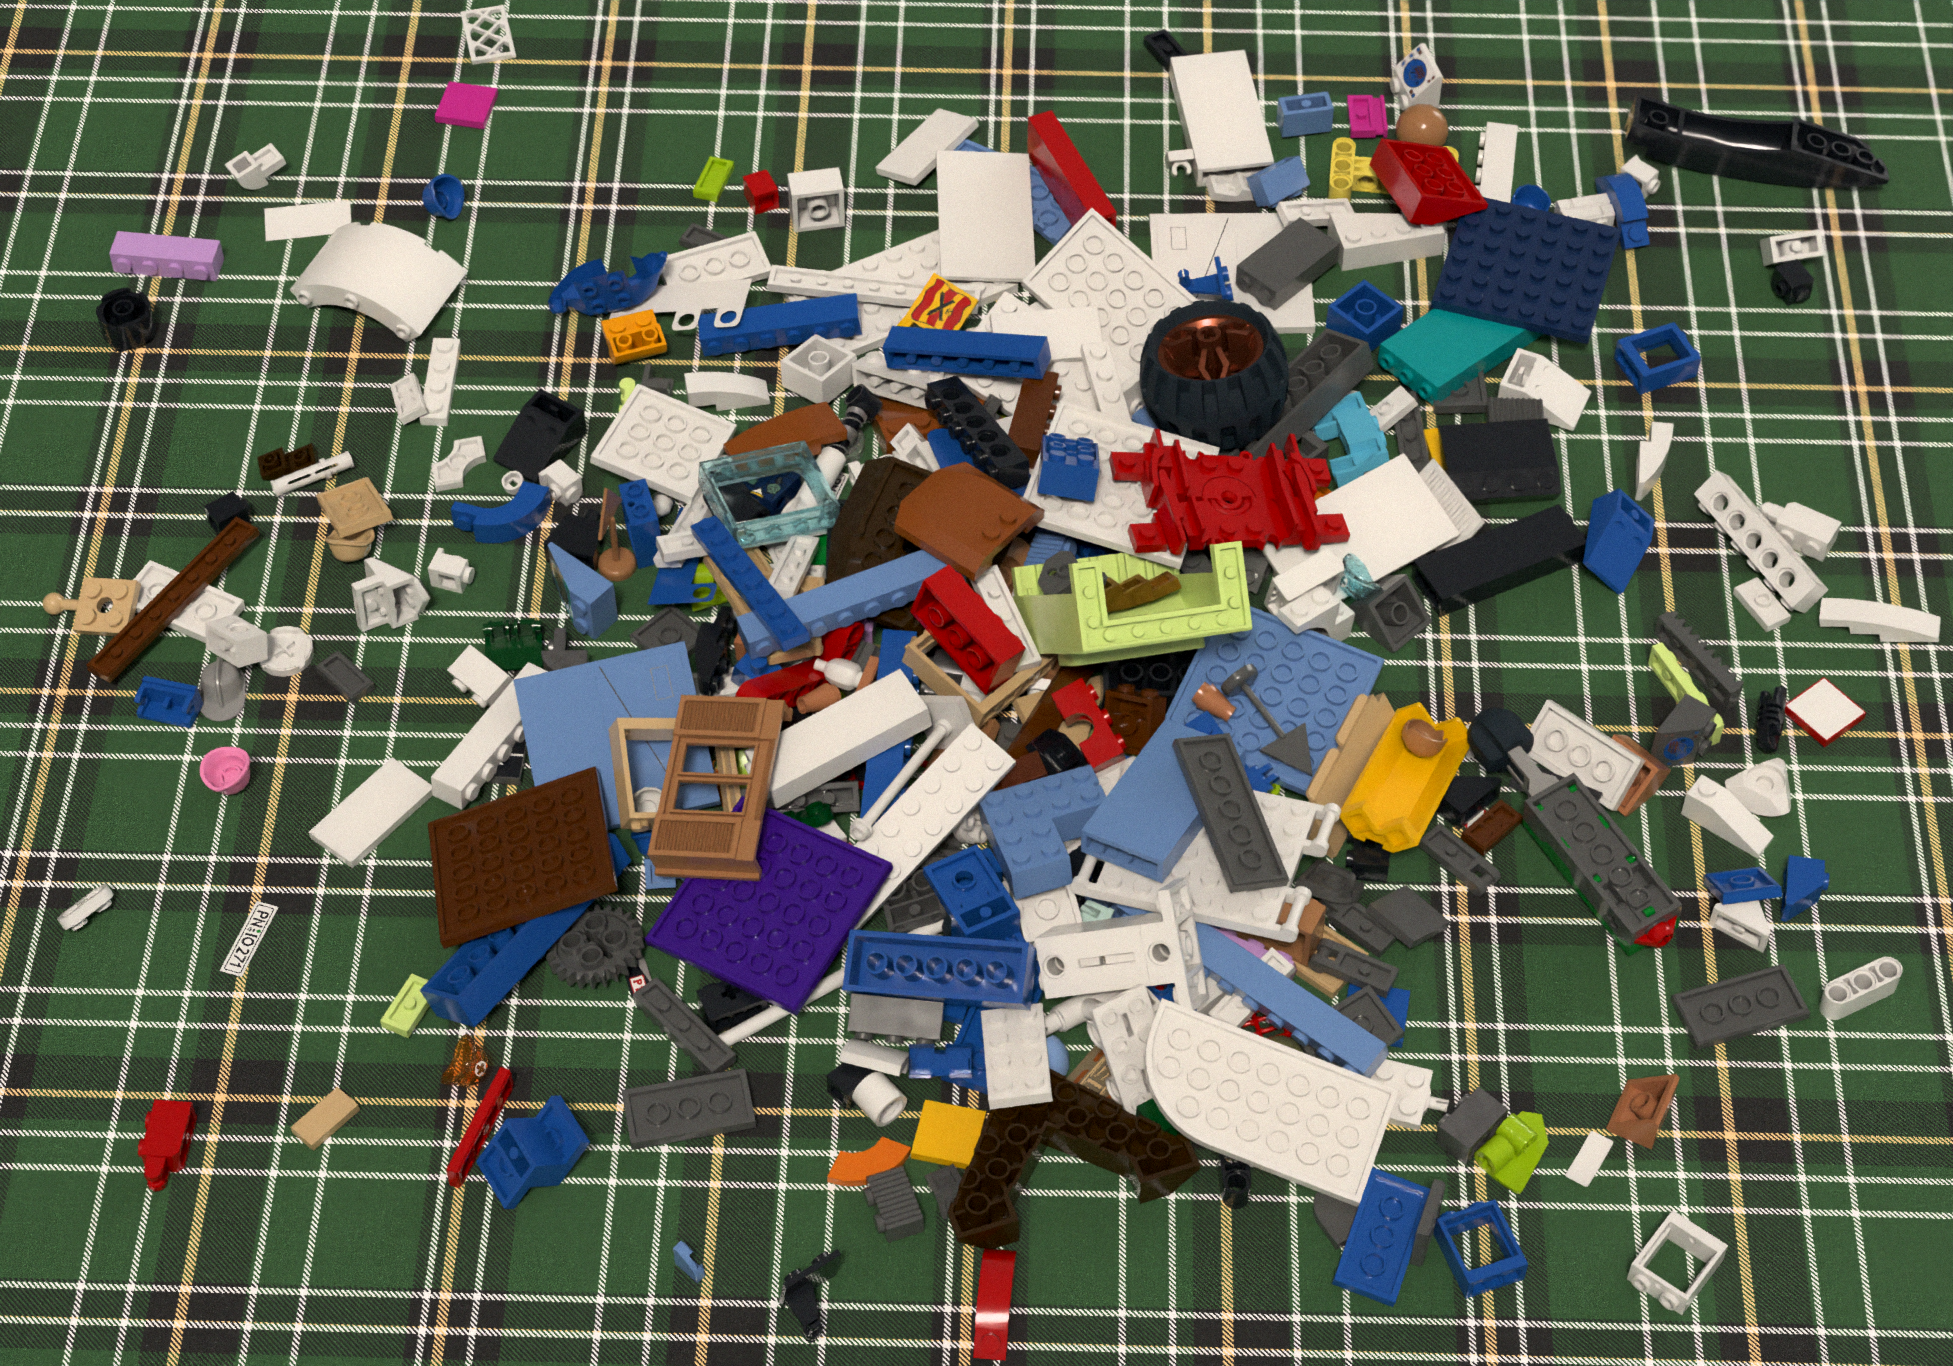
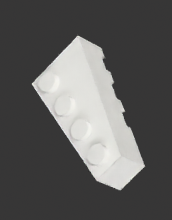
(1382, 239)

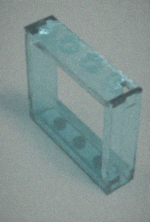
(763, 464)

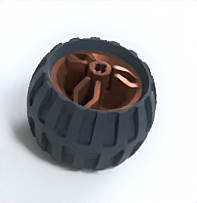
(1208, 344)

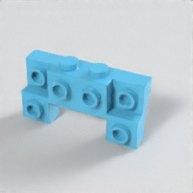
(1359, 435)

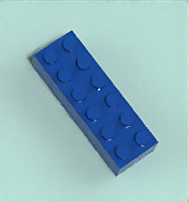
(941, 969)

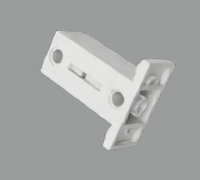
(1127, 952)

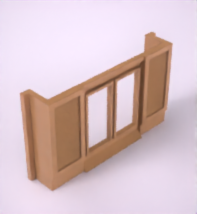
(717, 841)

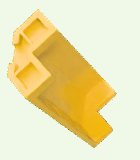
(1399, 789)

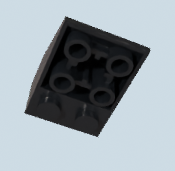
(541, 435)

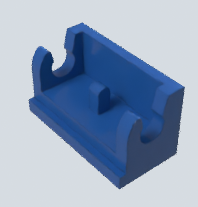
(168, 702)

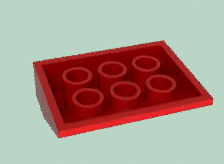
(1425, 181)

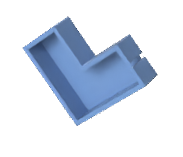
(1033, 821)

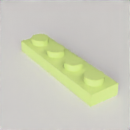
(1679, 682)

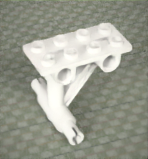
(1120, 1027)

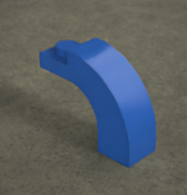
(1628, 207)
(507, 521)

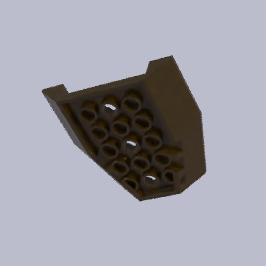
(866, 533)

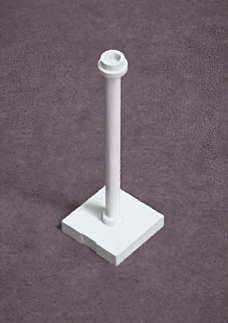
(949, 719)

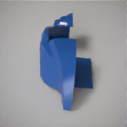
(596, 292)

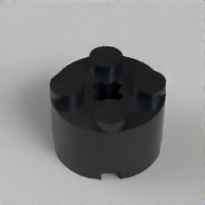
(126, 319)

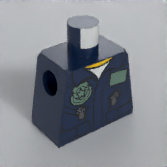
(775, 490)

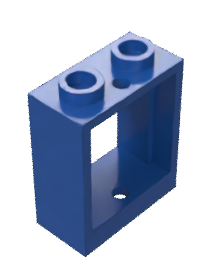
(1649, 379)
(640, 520)
(1490, 1276)

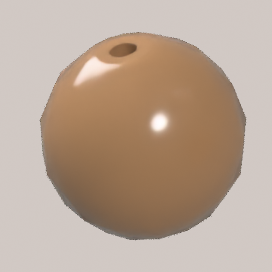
(1422, 125)

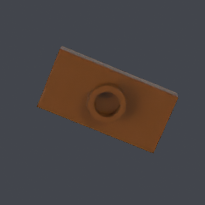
(1491, 827)

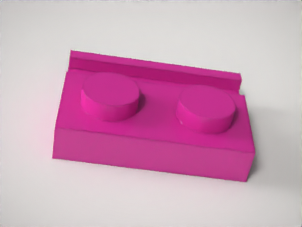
(1366, 116)

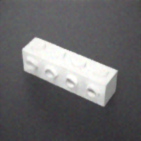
(896, 384)

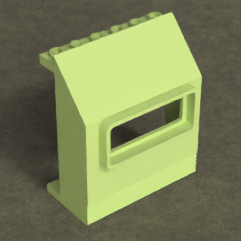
(1085, 633)

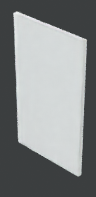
(984, 216)
(1388, 520)

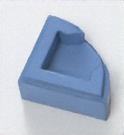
(683, 1261)

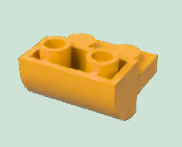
(633, 337)

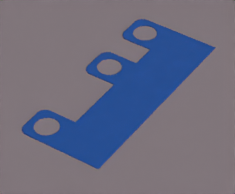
(676, 585)

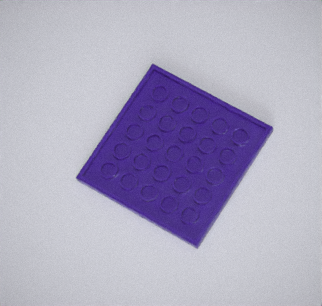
(775, 931)

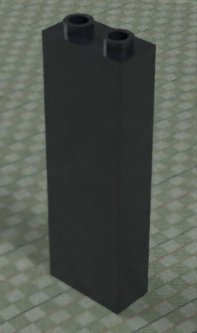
(1499, 560)

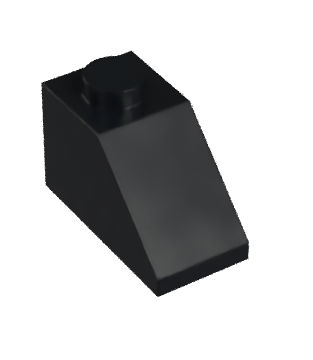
(1467, 798)

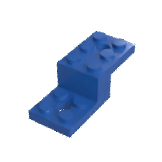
(979, 908)

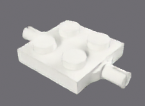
(1413, 1094)

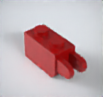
(166, 1140)

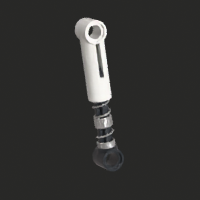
(861, 407)

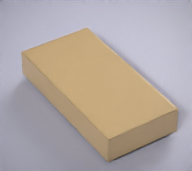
(325, 1118)

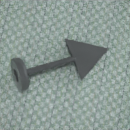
(1289, 747)

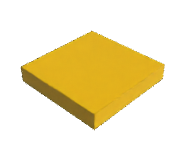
(947, 1134)

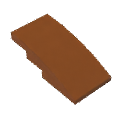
(813, 423)

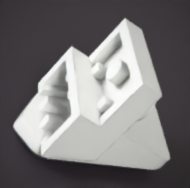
(387, 596)

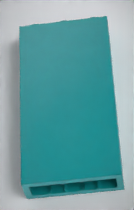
(1447, 350)

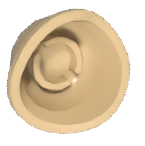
(351, 547)

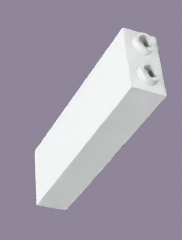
(844, 736)

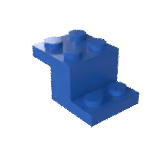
(532, 1152)

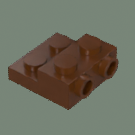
(1135, 714)

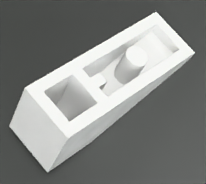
(1725, 816)

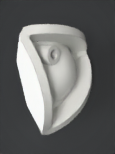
(1763, 788)

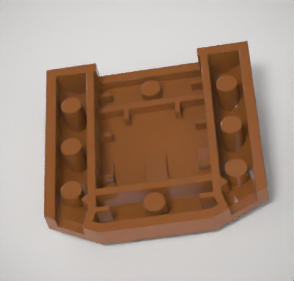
(964, 517)

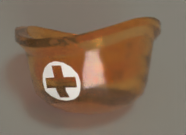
(467, 1064)

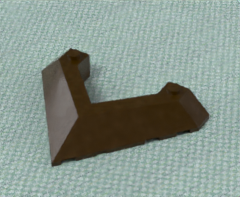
(1075, 1124)

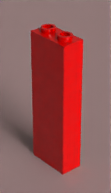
(1065, 170)

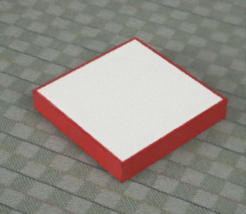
(1824, 712)

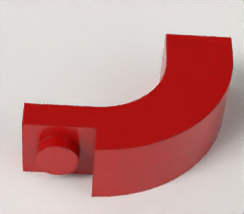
(994, 1304)

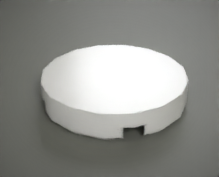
(288, 651)

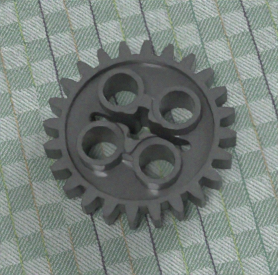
(597, 947)

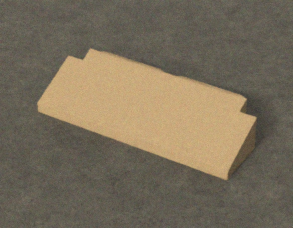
(1342, 766)

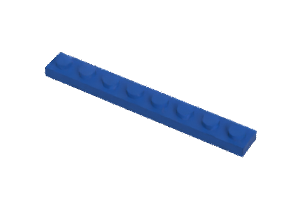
(750, 583)

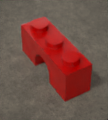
(1078, 703)

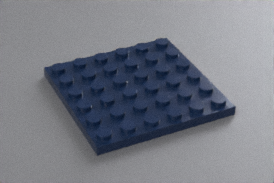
(1528, 269)

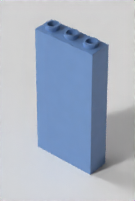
(1149, 811)

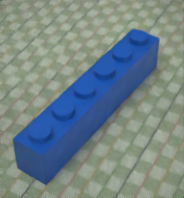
(781, 324)
(967, 352)

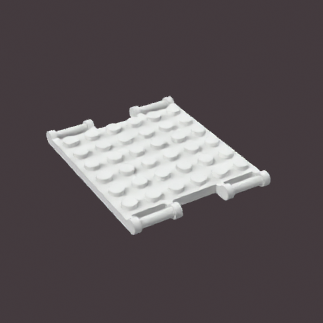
(1211, 900)

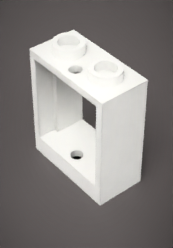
(1317, 570)
(1691, 1239)

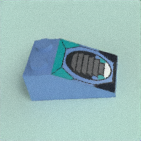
(584, 593)

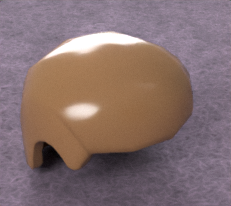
(1422, 738)

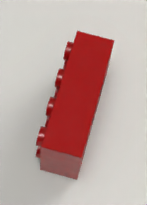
(967, 629)

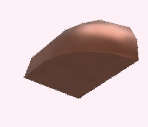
(1026, 769)

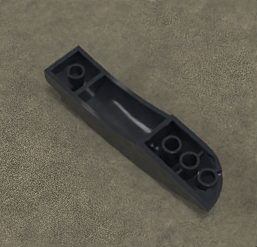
(1753, 149)

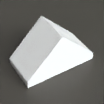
(1743, 922)

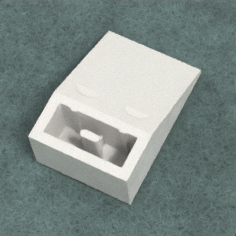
(1537, 378)

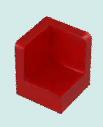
(761, 191)

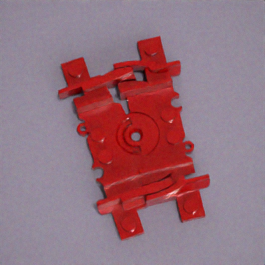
(1267, 498)

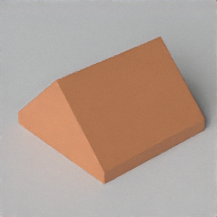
(1643, 1108)

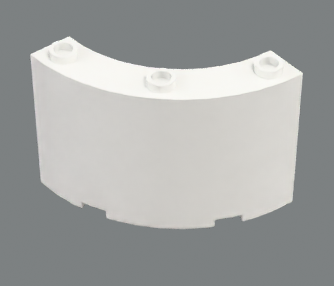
(380, 275)

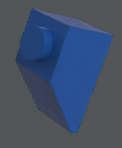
(1802, 885)

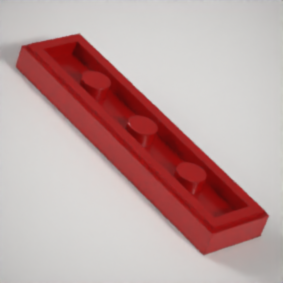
(480, 1128)

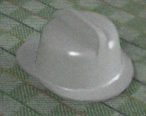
(222, 690)

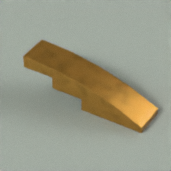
(1138, 590)

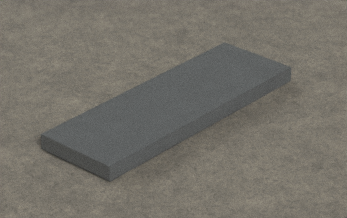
(1230, 812)

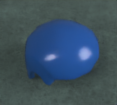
(1532, 197)

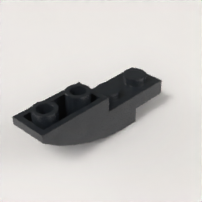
(712, 649)

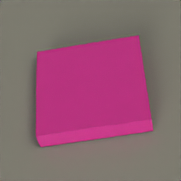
(466, 105)

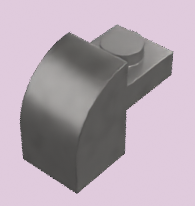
(558, 654)

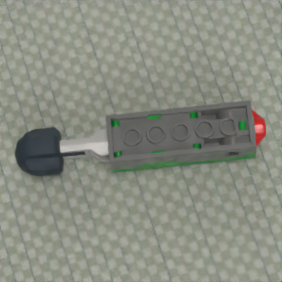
(1580, 838)

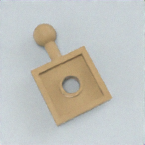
(93, 595)

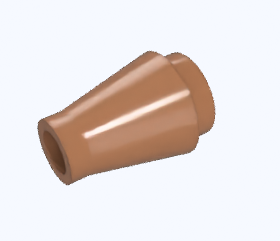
(818, 698)
(1211, 699)

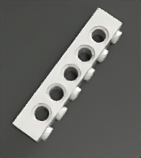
(1806, 587)

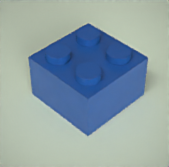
(1365, 314)

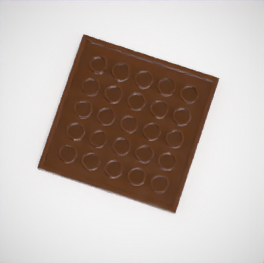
(521, 857)

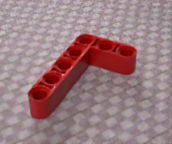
(803, 678)

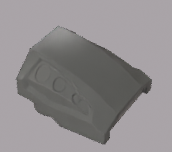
(913, 906)

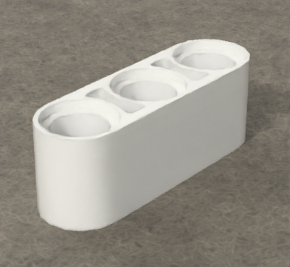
(1869, 978)

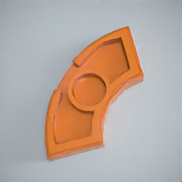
(852, 1168)

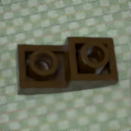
(279, 463)

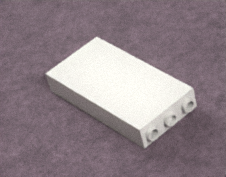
(1220, 114)

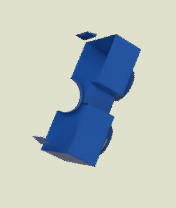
(951, 1062)

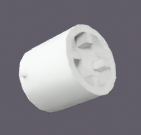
(879, 1098)

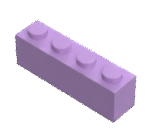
(166, 256)

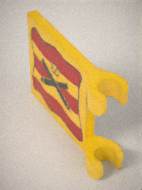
(940, 306)

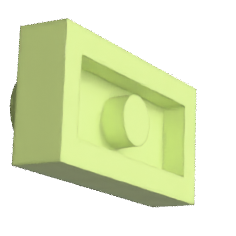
(406, 1008)

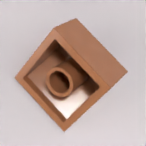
(1648, 779)

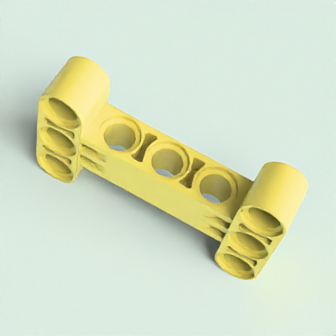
(1353, 172)

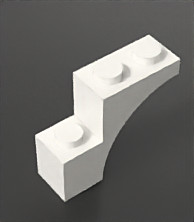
(1320, 613)

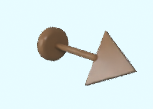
(616, 562)

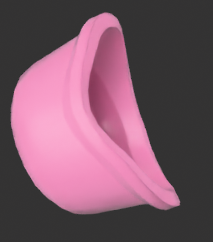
(226, 770)

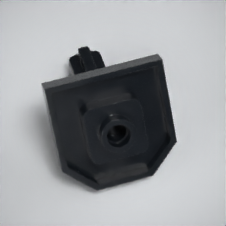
(1056, 752)

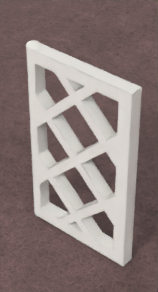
(492, 53)

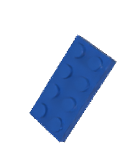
(1381, 1237)

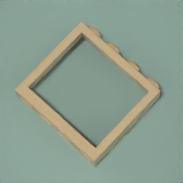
(945, 686)
(655, 729)

